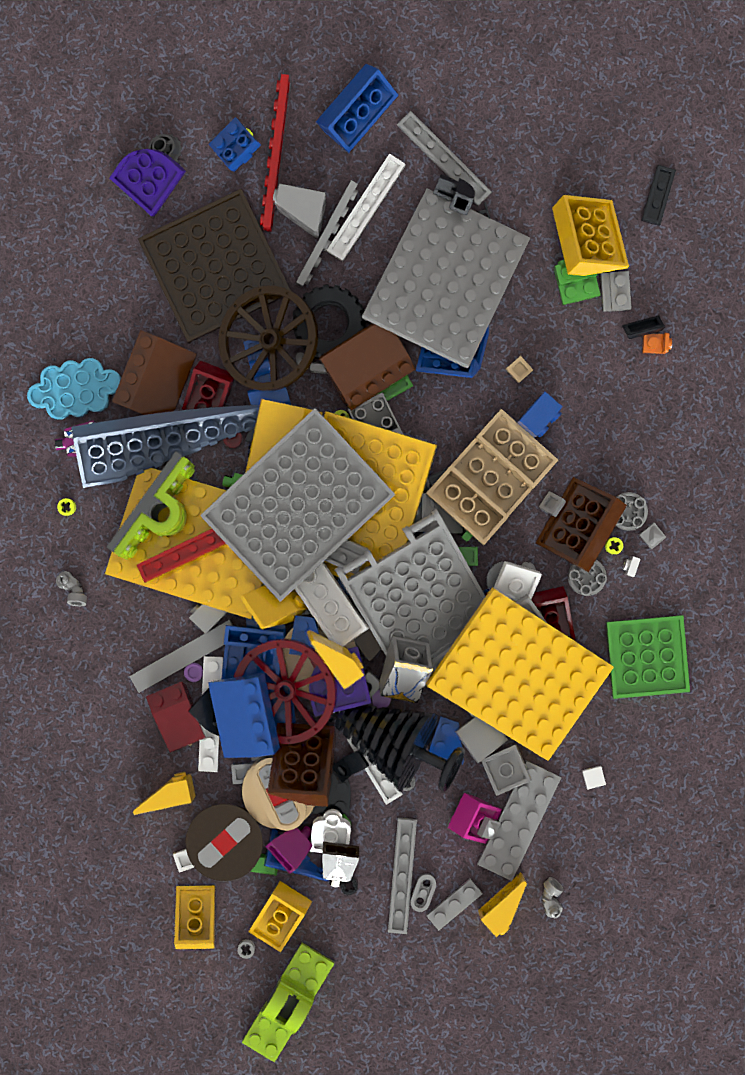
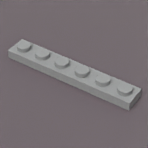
(331, 227)

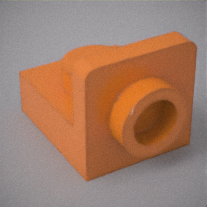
(656, 343)

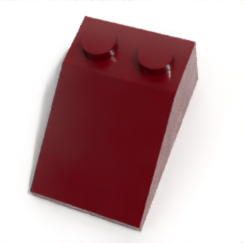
(212, 387)
(555, 609)
(172, 716)

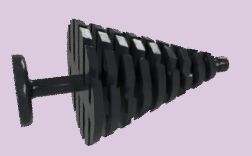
(397, 742)

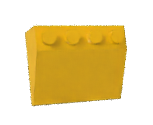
(589, 235)
(272, 424)

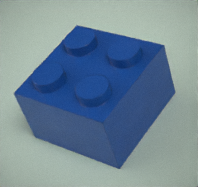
(540, 413)

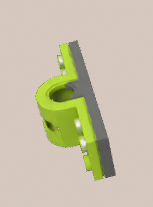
(145, 514)
(288, 1001)

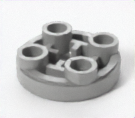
(634, 513)
(587, 582)

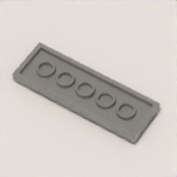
(519, 822)

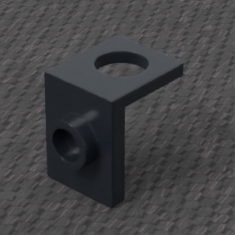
(351, 764)

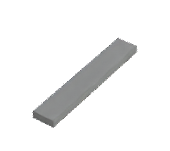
(442, 155)
(180, 658)
(402, 875)

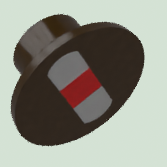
(224, 842)

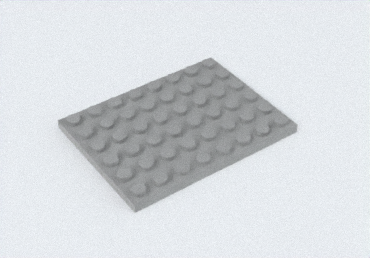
(446, 279)
(297, 504)

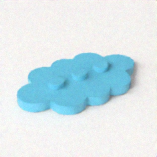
(74, 388)

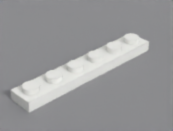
(366, 207)
(210, 745)

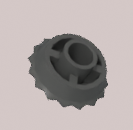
(168, 144)

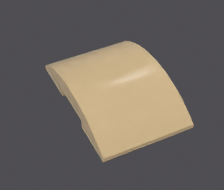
(492, 477)

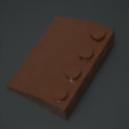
(366, 364)
(154, 375)
(581, 524)
(304, 768)

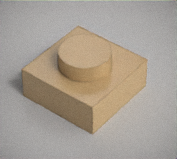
(519, 369)

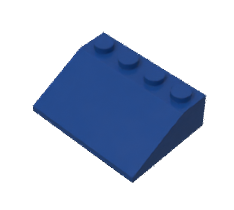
(244, 716)

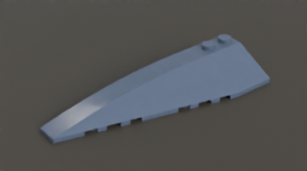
(130, 445)

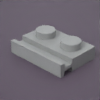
(615, 291)
(347, 553)

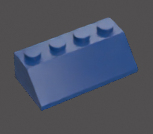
(357, 107)

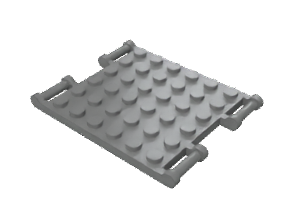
(416, 590)

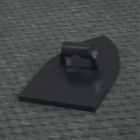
(204, 713)

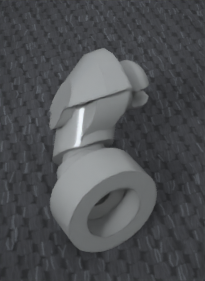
(68, 582)
(552, 906)

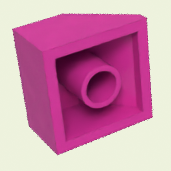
(470, 816)

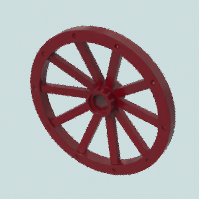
(326, 673)

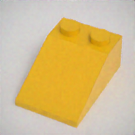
(269, 610)
(338, 658)
(175, 792)
(501, 908)
(280, 916)
(195, 917)

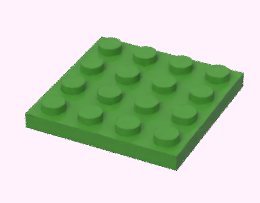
(648, 656)

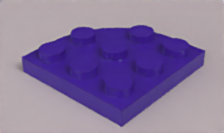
(148, 178)
(350, 697)

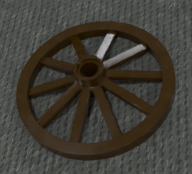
(264, 337)

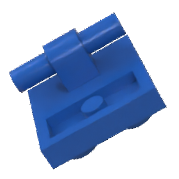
(234, 145)

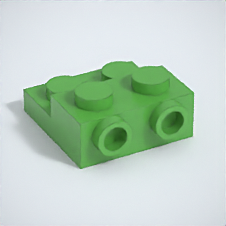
(575, 287)

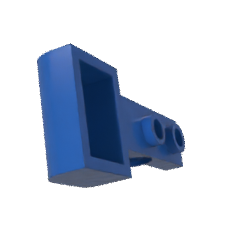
(263, 375)

